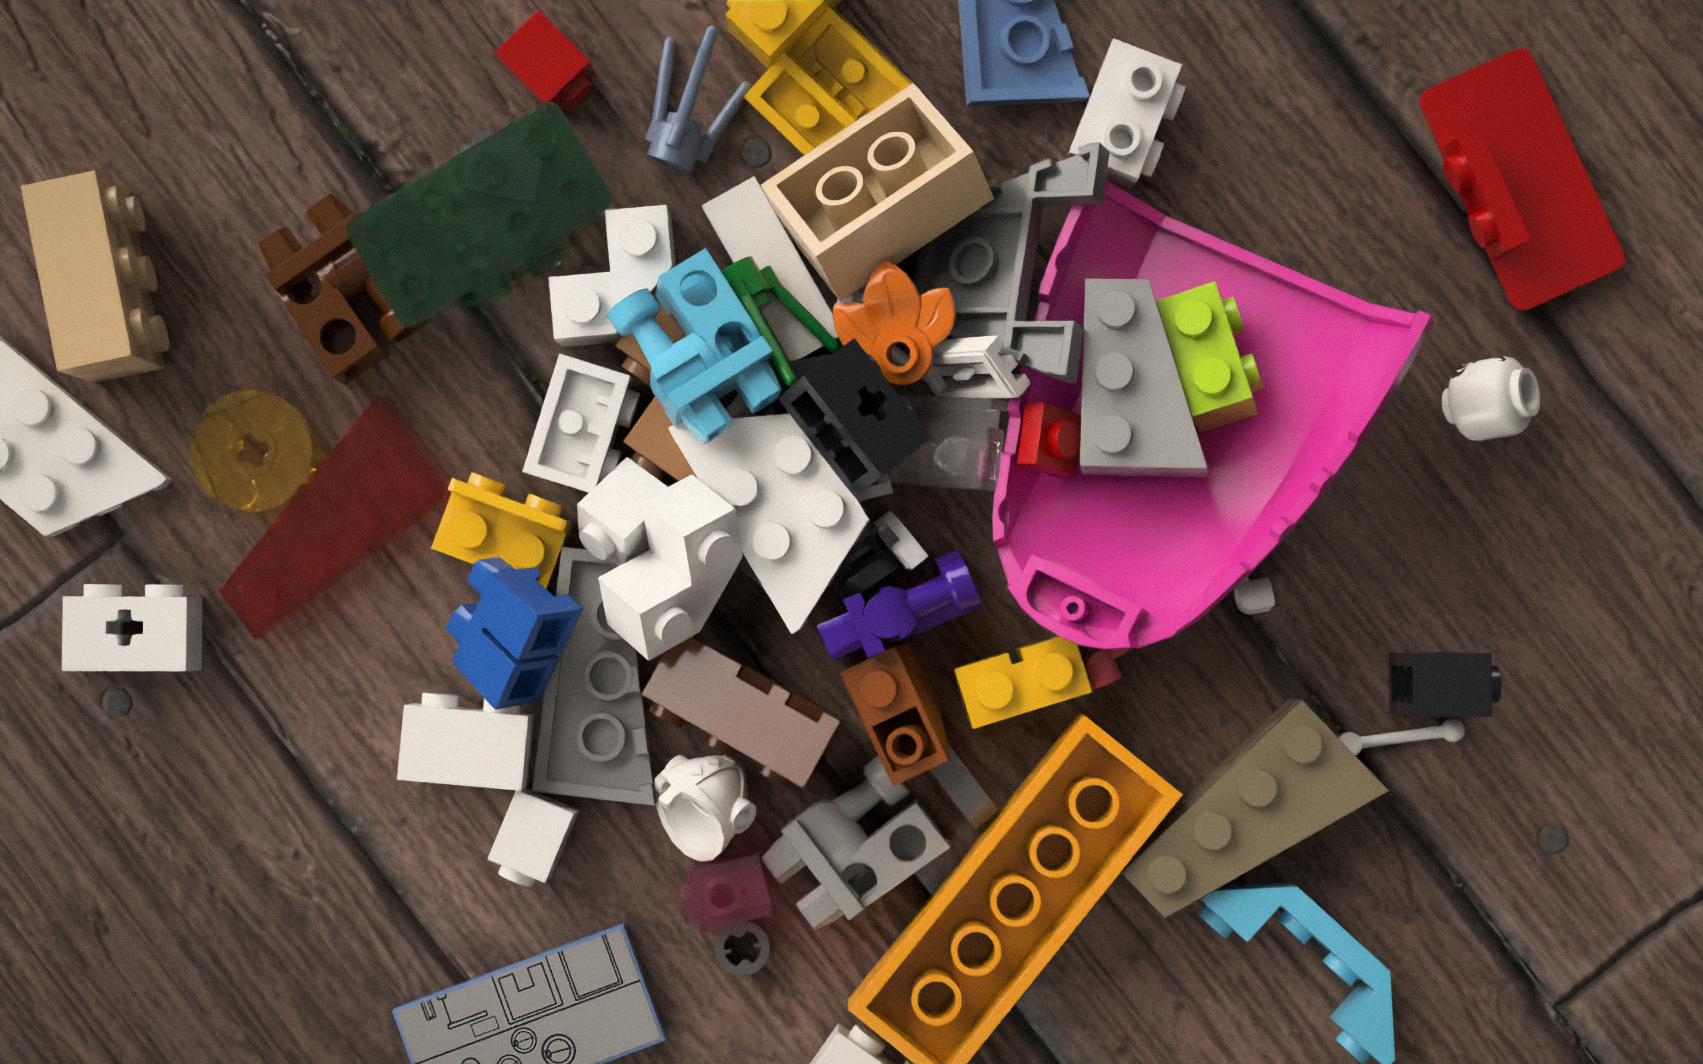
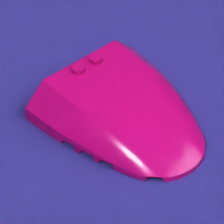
(1151, 555)

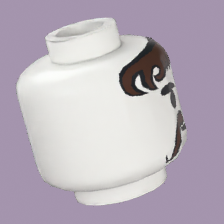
(1491, 398)

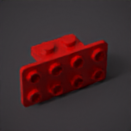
(1520, 180)

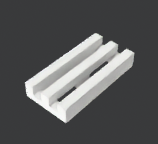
(974, 356)

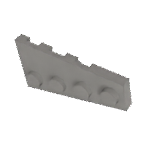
(593, 704)

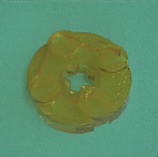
(223, 436)

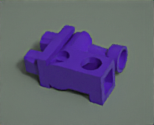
(901, 614)

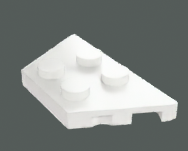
(58, 455)
(788, 506)

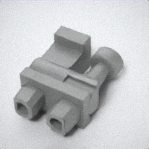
(846, 860)

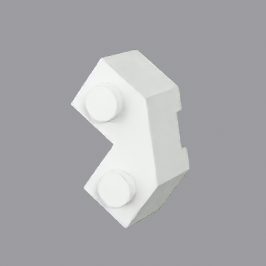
(638, 254)
(677, 582)

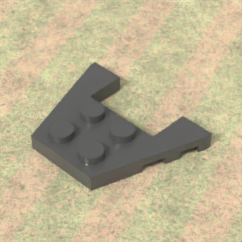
(992, 260)

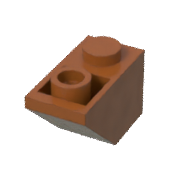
(899, 711)

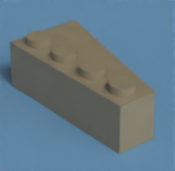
(1254, 805)

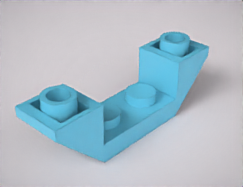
(1367, 1010)

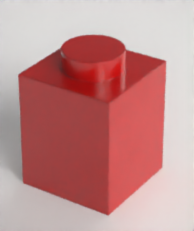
(547, 63)

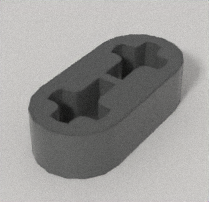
(965, 791)

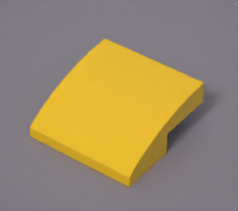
(825, 83)

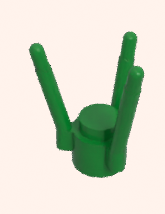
(751, 289)

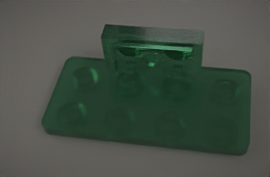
(482, 218)

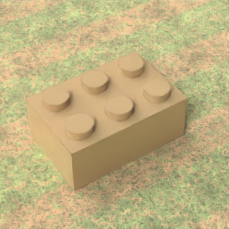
(878, 191)
(94, 277)

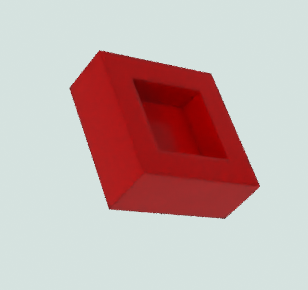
(1050, 439)

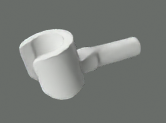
(1254, 596)

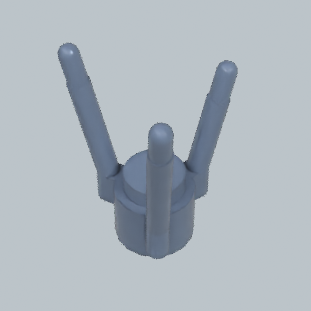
(679, 139)

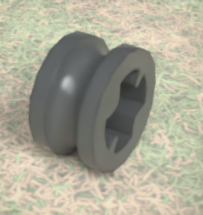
(747, 964)

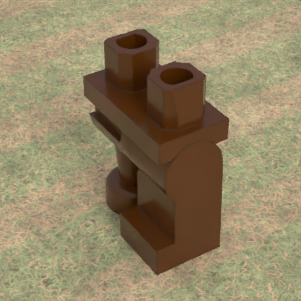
(319, 290)

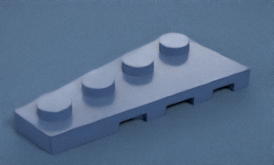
(1017, 54)

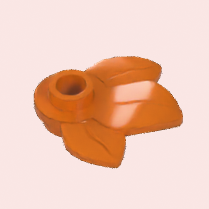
(896, 314)

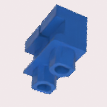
(511, 633)

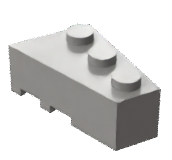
(1131, 390)

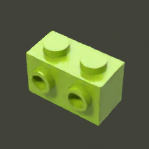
(1207, 358)

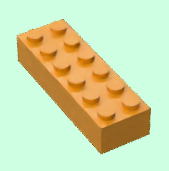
(1013, 897)

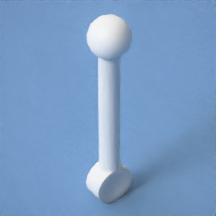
(1450, 730)

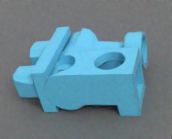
(715, 356)

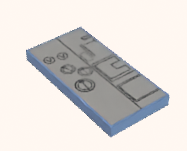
(553, 1008)

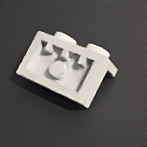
(581, 424)

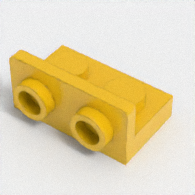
(488, 526)

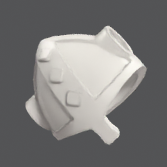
(703, 803)

